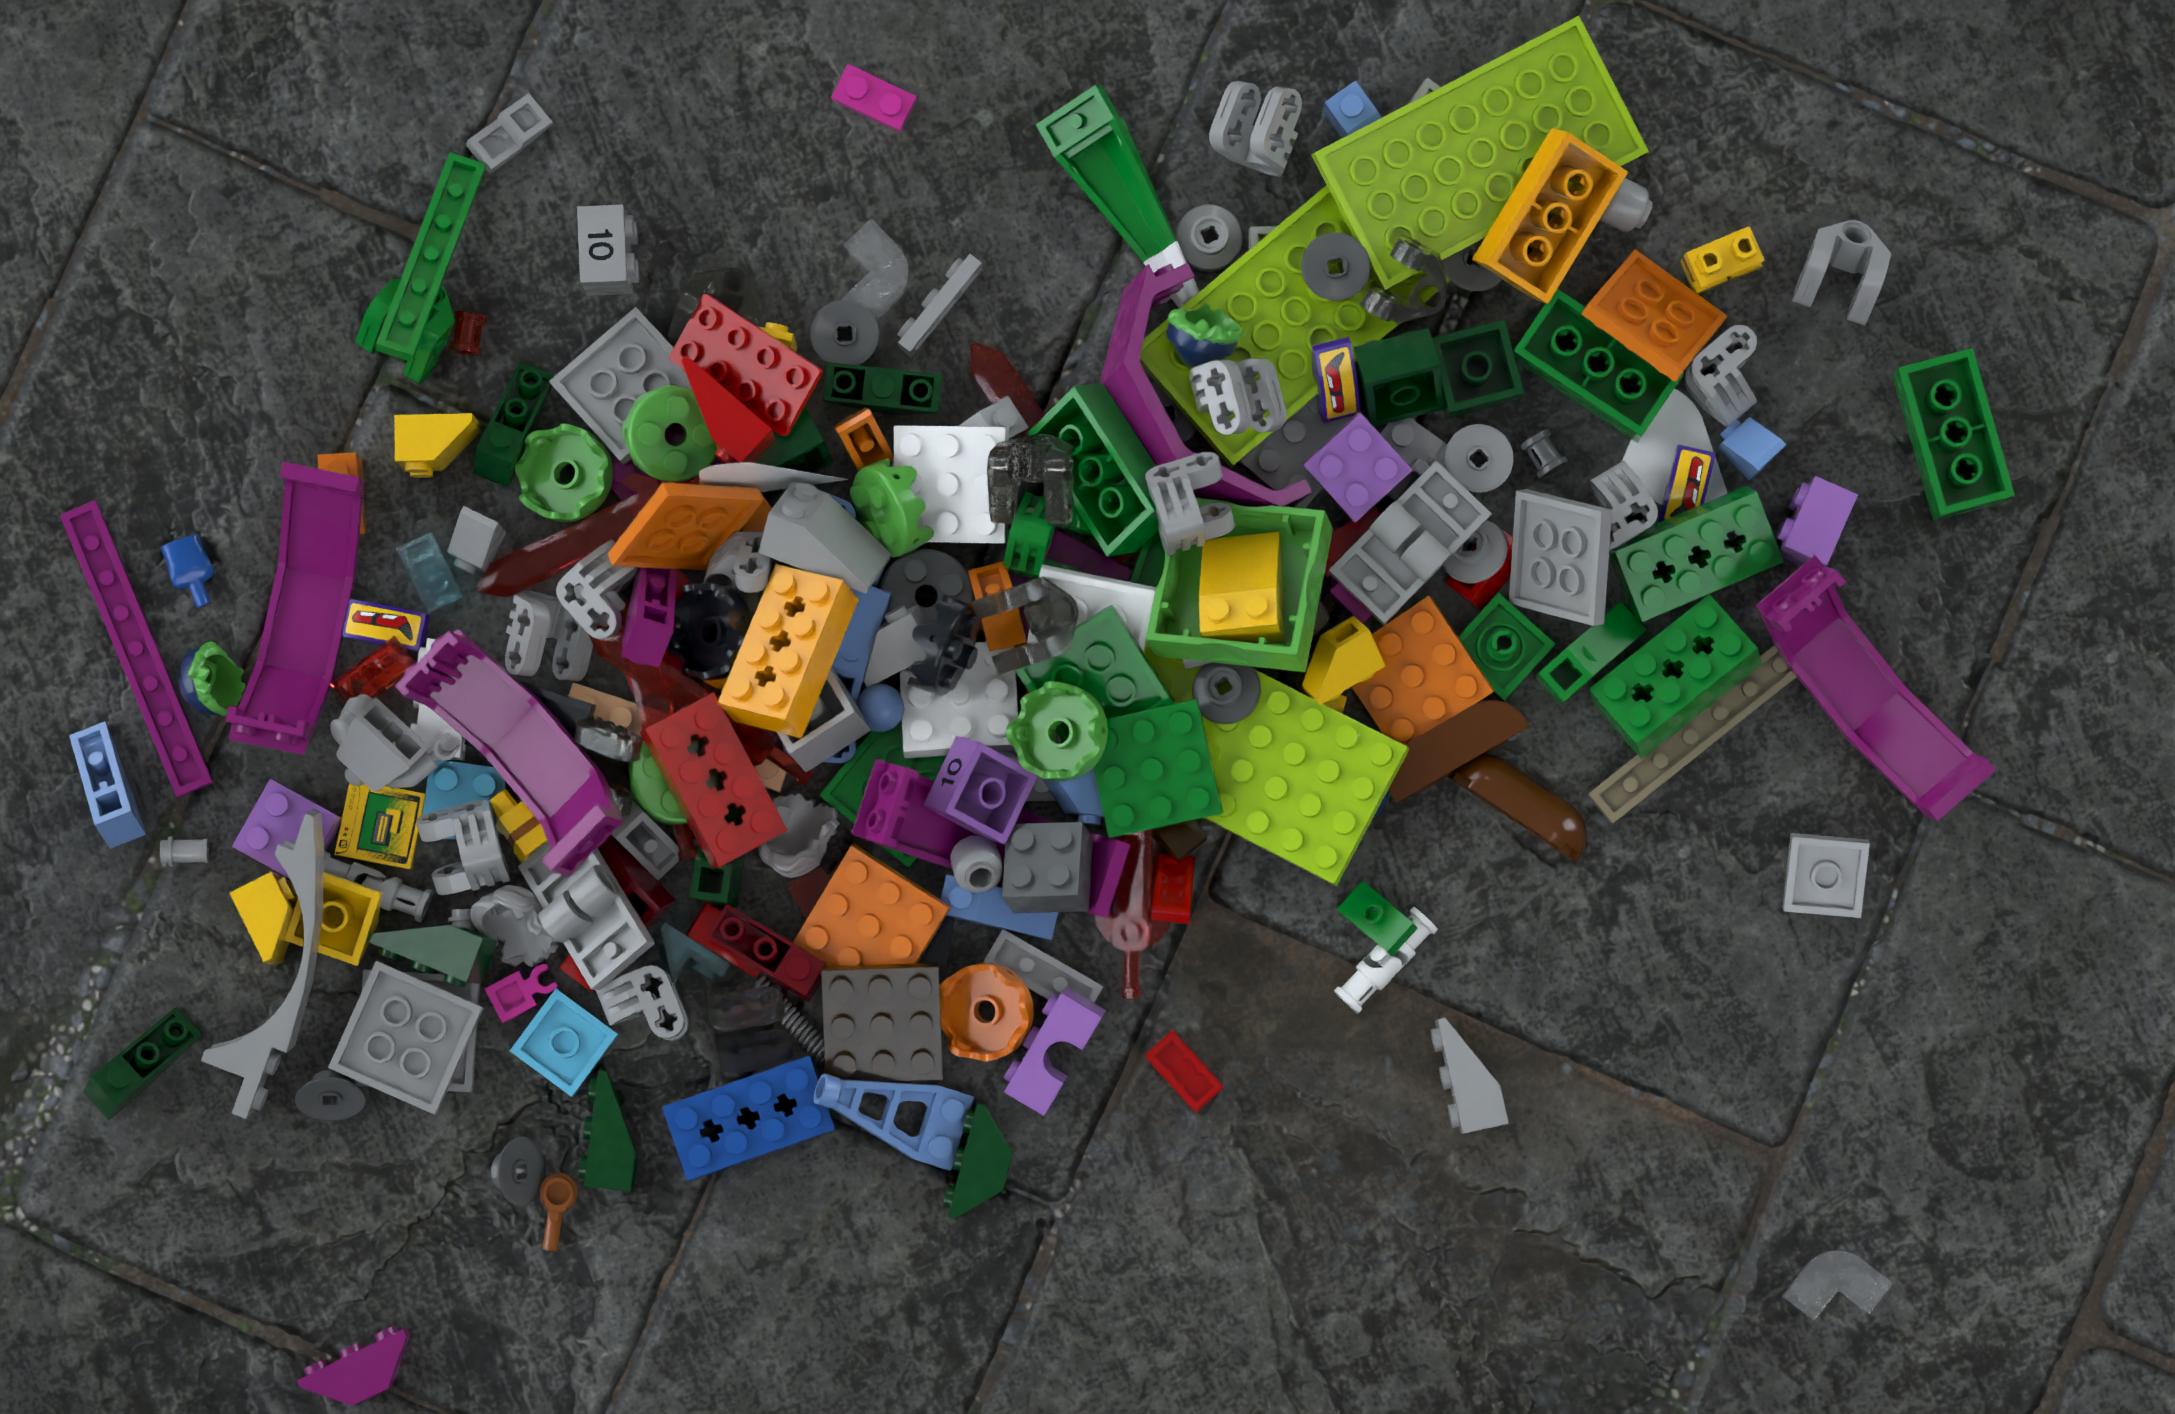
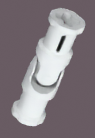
(1371, 977)

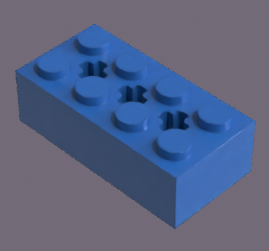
(738, 1142)

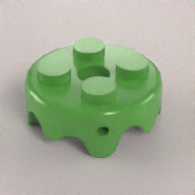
(645, 431)
(541, 466)
(889, 506)
(1036, 725)
(653, 792)

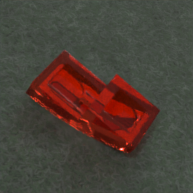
(374, 671)

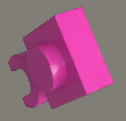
(515, 994)

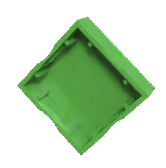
(1304, 548)

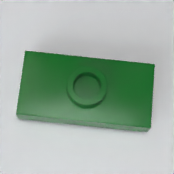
(1377, 918)

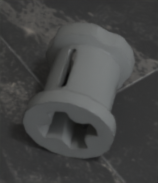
(1544, 453)

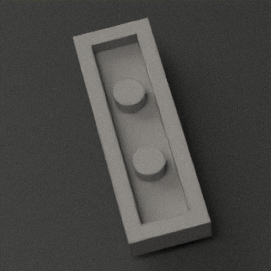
(938, 304)
(1039, 970)

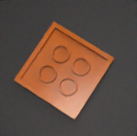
(1654, 315)
(684, 526)
(1424, 674)
(871, 916)

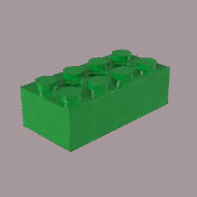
(1572, 374)
(1964, 413)
(1107, 468)
(1717, 563)
(1673, 699)

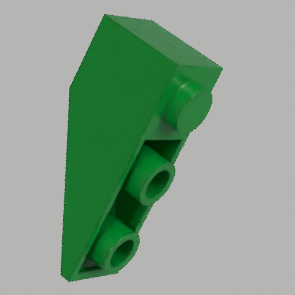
(1590, 654)

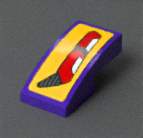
(1336, 379)
(1687, 481)
(380, 622)

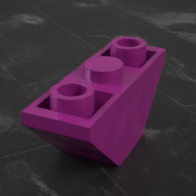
(360, 1371)

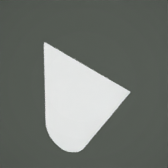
(1654, 453)
(759, 476)

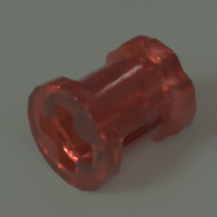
(467, 333)

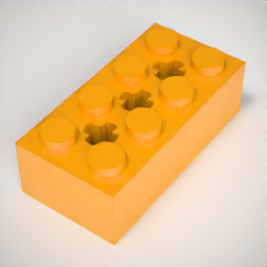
(1572, 210)
(788, 651)

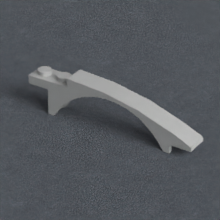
(256, 1052)

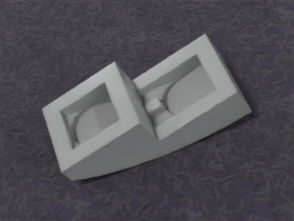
(509, 133)

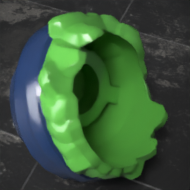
(1202, 335)
(210, 680)

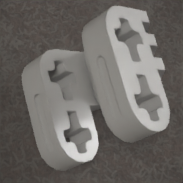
(1273, 136)
(1851, 248)
(1230, 387)
(1725, 391)
(1625, 495)
(1177, 510)
(741, 567)
(597, 589)
(539, 618)
(477, 842)
(628, 998)

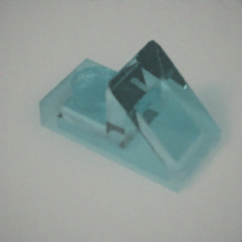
(429, 572)
(682, 949)

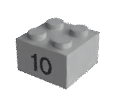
(605, 250)

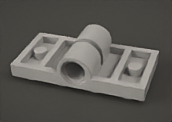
(1409, 542)
(588, 916)

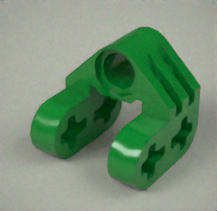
(432, 341)
(1032, 536)

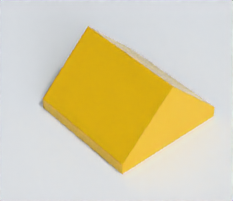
(347, 920)

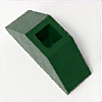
(882, 389)
(981, 1164)

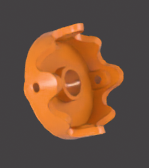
(960, 1018)

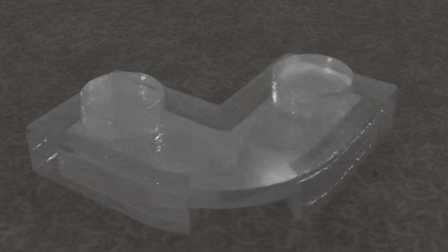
(885, 265)
(1833, 1273)

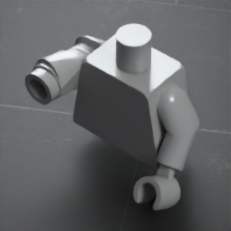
(381, 747)

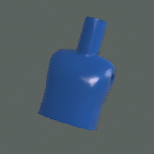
(189, 567)

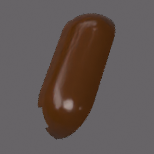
(1455, 743)
(1525, 803)

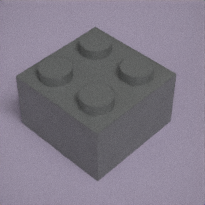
(1048, 868)

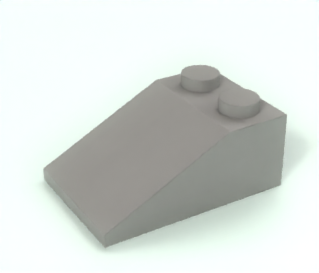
(822, 538)
(831, 728)

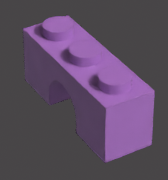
(1069, 1020)

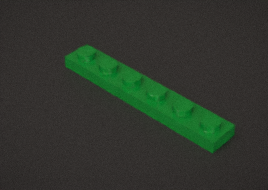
(430, 257)

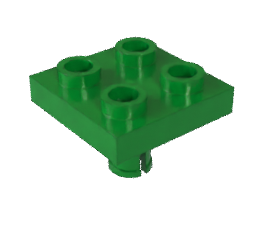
(1504, 645)

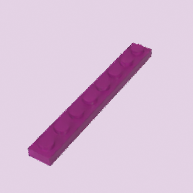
(136, 649)

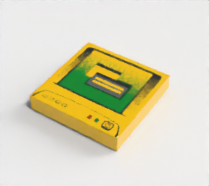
(380, 825)

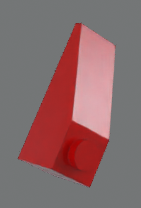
(732, 426)

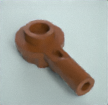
(558, 1194)

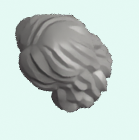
(806, 836)
(514, 920)

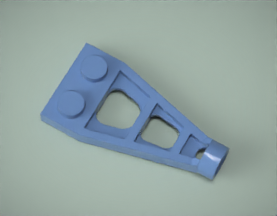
(940, 1127)

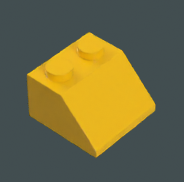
(432, 440)
(267, 912)

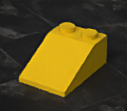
(1242, 589)

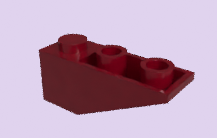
(639, 885)
(767, 952)

